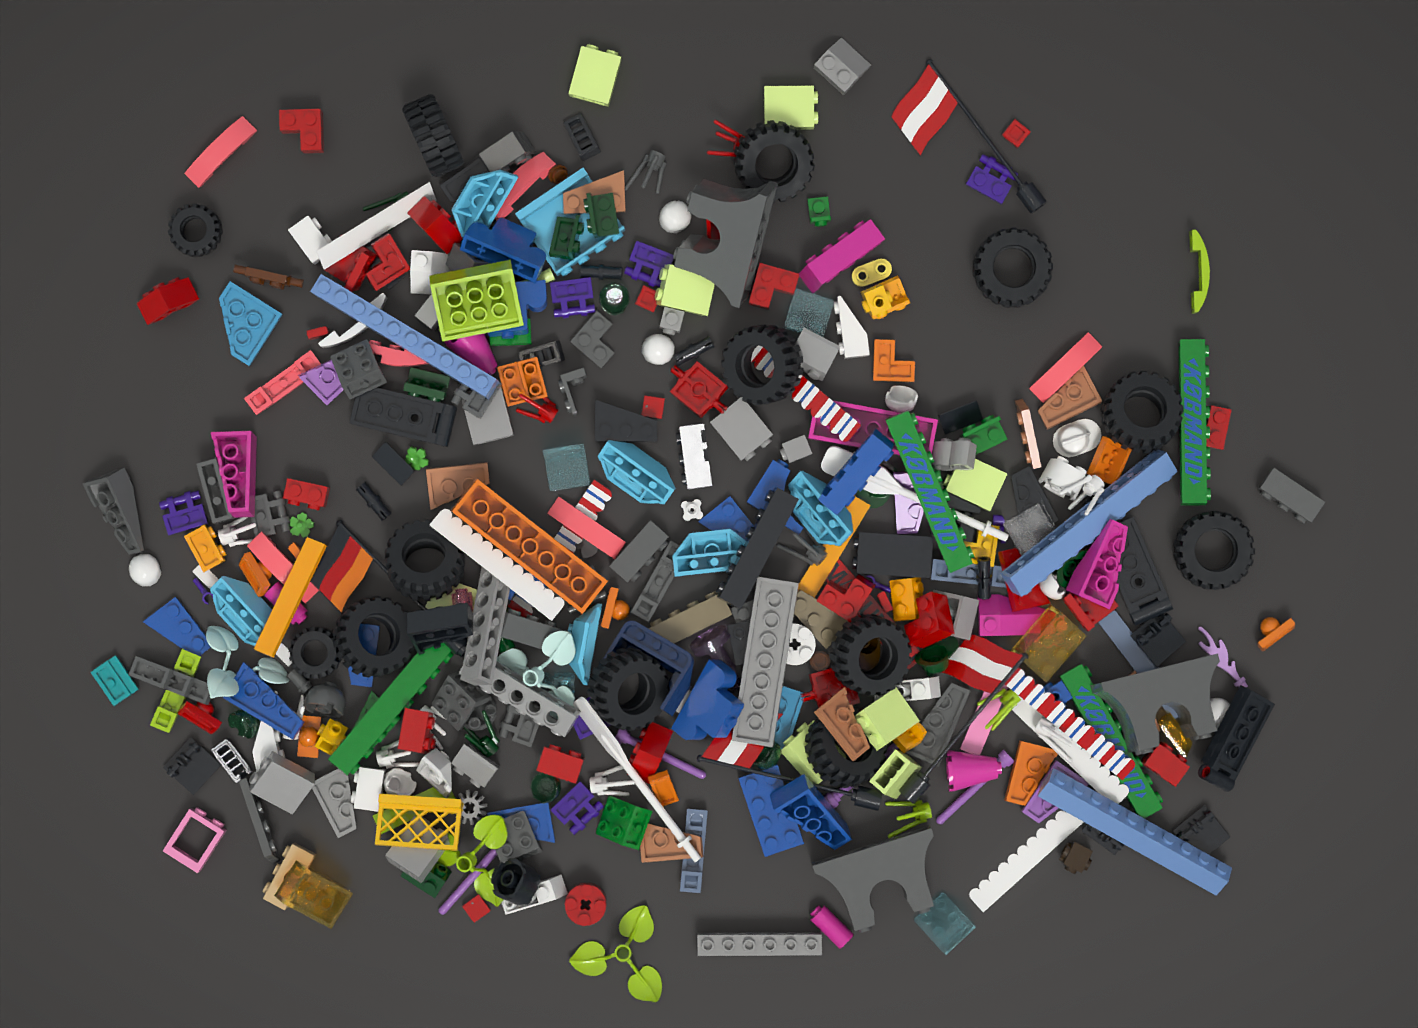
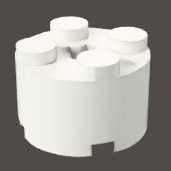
(1061, 475)
(806, 648)

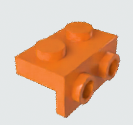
(1109, 460)

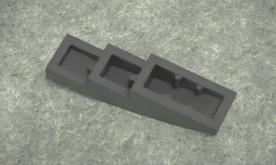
(170, 680)

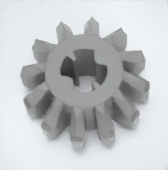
(477, 809)

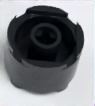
(515, 881)

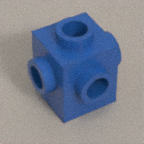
(1059, 691)

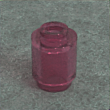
(462, 596)

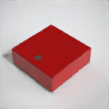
(1016, 133)
(647, 299)
(318, 332)
(653, 407)
(883, 599)
(476, 908)

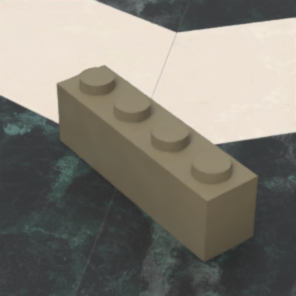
(693, 619)

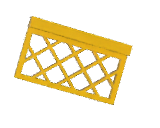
(425, 805)

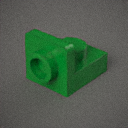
(819, 211)

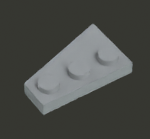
(335, 799)

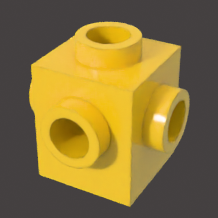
(871, 295)
(331, 736)

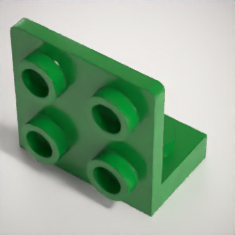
(985, 435)
(623, 823)

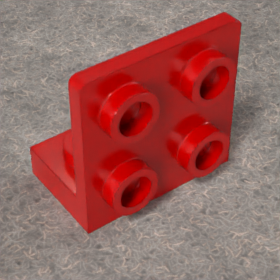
(352, 268)
(1085, 611)

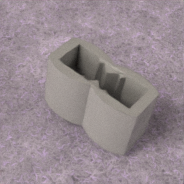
(954, 455)

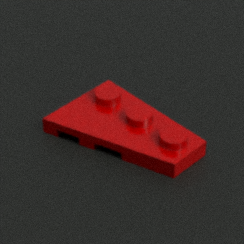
(1032, 599)

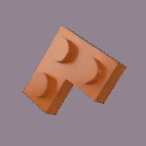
(886, 368)

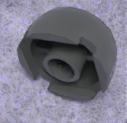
(326, 699)

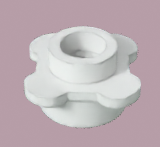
(697, 511)

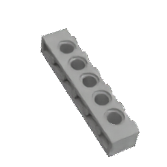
(487, 629)
(566, 714)
(759, 944)

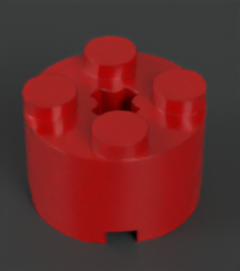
(581, 915)

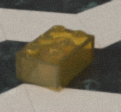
(1049, 643)
(313, 894)

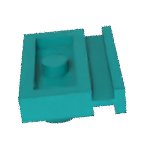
(115, 680)

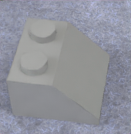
(841, 66)
(817, 354)
(963, 614)
(474, 765)

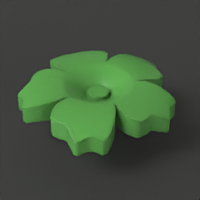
(417, 458)
(301, 525)

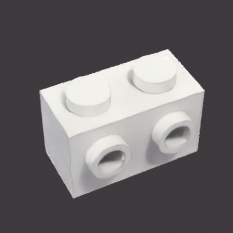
(309, 237)
(368, 788)

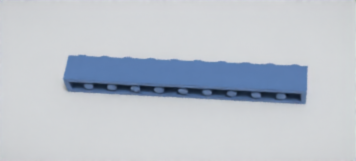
(404, 336)
(1081, 529)
(1134, 831)

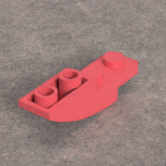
(394, 356)

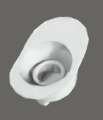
(1077, 438)

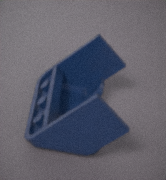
(667, 653)

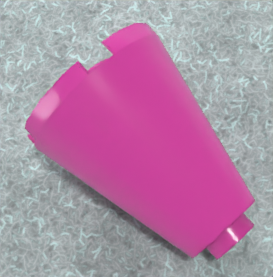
(474, 350)
(970, 769)

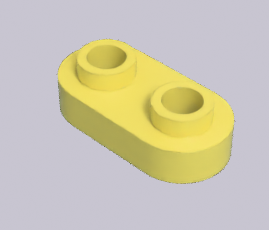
(871, 272)

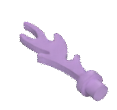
(1223, 657)

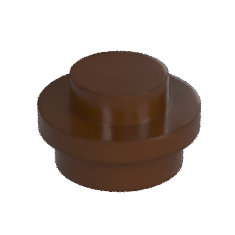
(558, 174)
(820, 661)

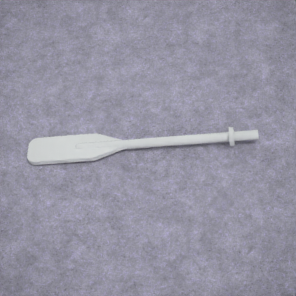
(885, 483)
(614, 749)

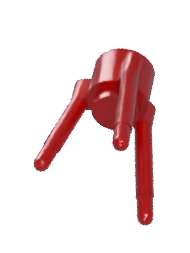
(729, 138)
(546, 411)

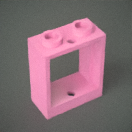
(182, 856)

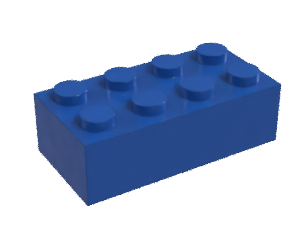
(773, 828)

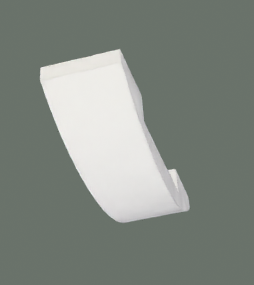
(334, 339)

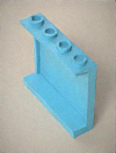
(542, 216)

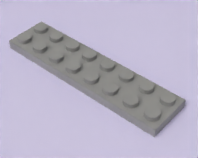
(765, 661)

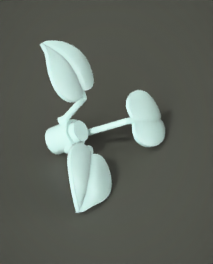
(559, 648)
(222, 682)

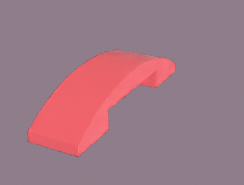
(219, 151)
(528, 174)
(1065, 367)
(281, 384)
(586, 528)
(276, 561)

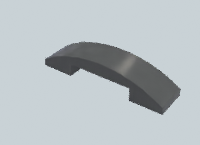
(657, 585)

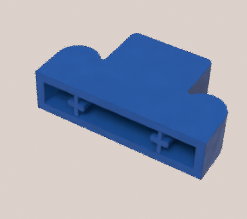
(505, 243)
(532, 297)
(710, 705)

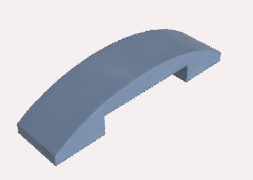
(964, 575)
(692, 871)

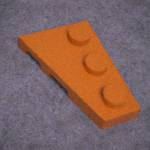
(1027, 771)

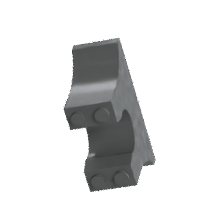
(742, 226)
(1140, 696)
(893, 859)

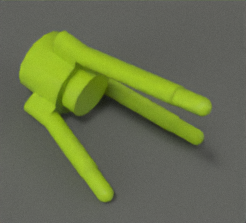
(1009, 700)
(921, 812)

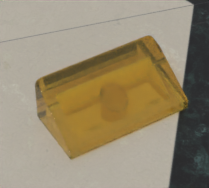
(1175, 734)

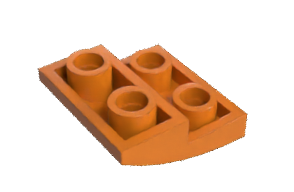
(522, 378)

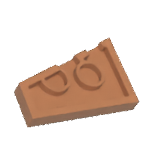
(1072, 399)
(453, 481)

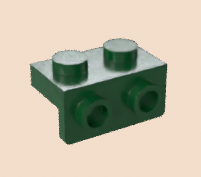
(566, 237)
(427, 384)
(433, 881)

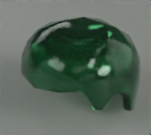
(614, 298)
(244, 722)
(769, 756)
(545, 787)

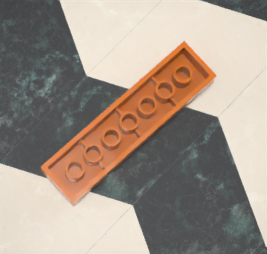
(529, 545)

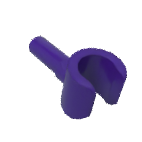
(998, 520)
(880, 586)
(203, 590)

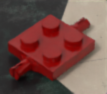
(698, 389)
(826, 686)

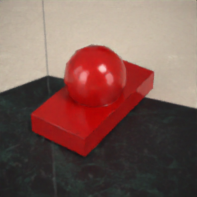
(200, 715)

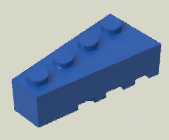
(856, 471)
(808, 807)

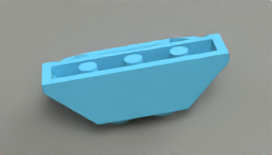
(482, 198)
(636, 472)
(816, 517)
(706, 552)
(240, 608)
(584, 634)

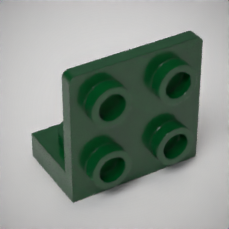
(602, 215)

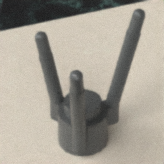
(654, 162)
(816, 554)

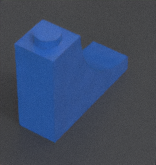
(773, 478)

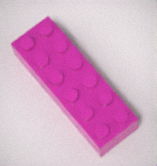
(870, 419)

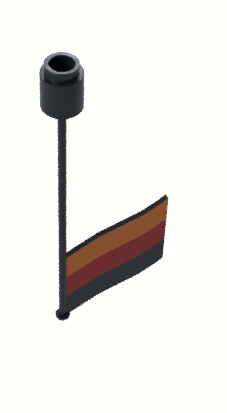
(344, 568)

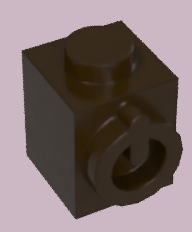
(1075, 857)

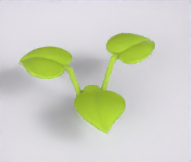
(493, 833)
(591, 957)

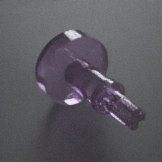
(711, 643)

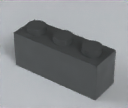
(213, 491)
(1290, 496)
(640, 552)
(527, 629)

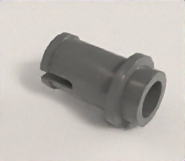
(299, 681)

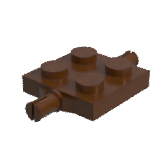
(260, 277)

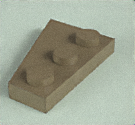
(818, 618)

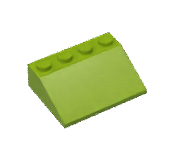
(476, 300)

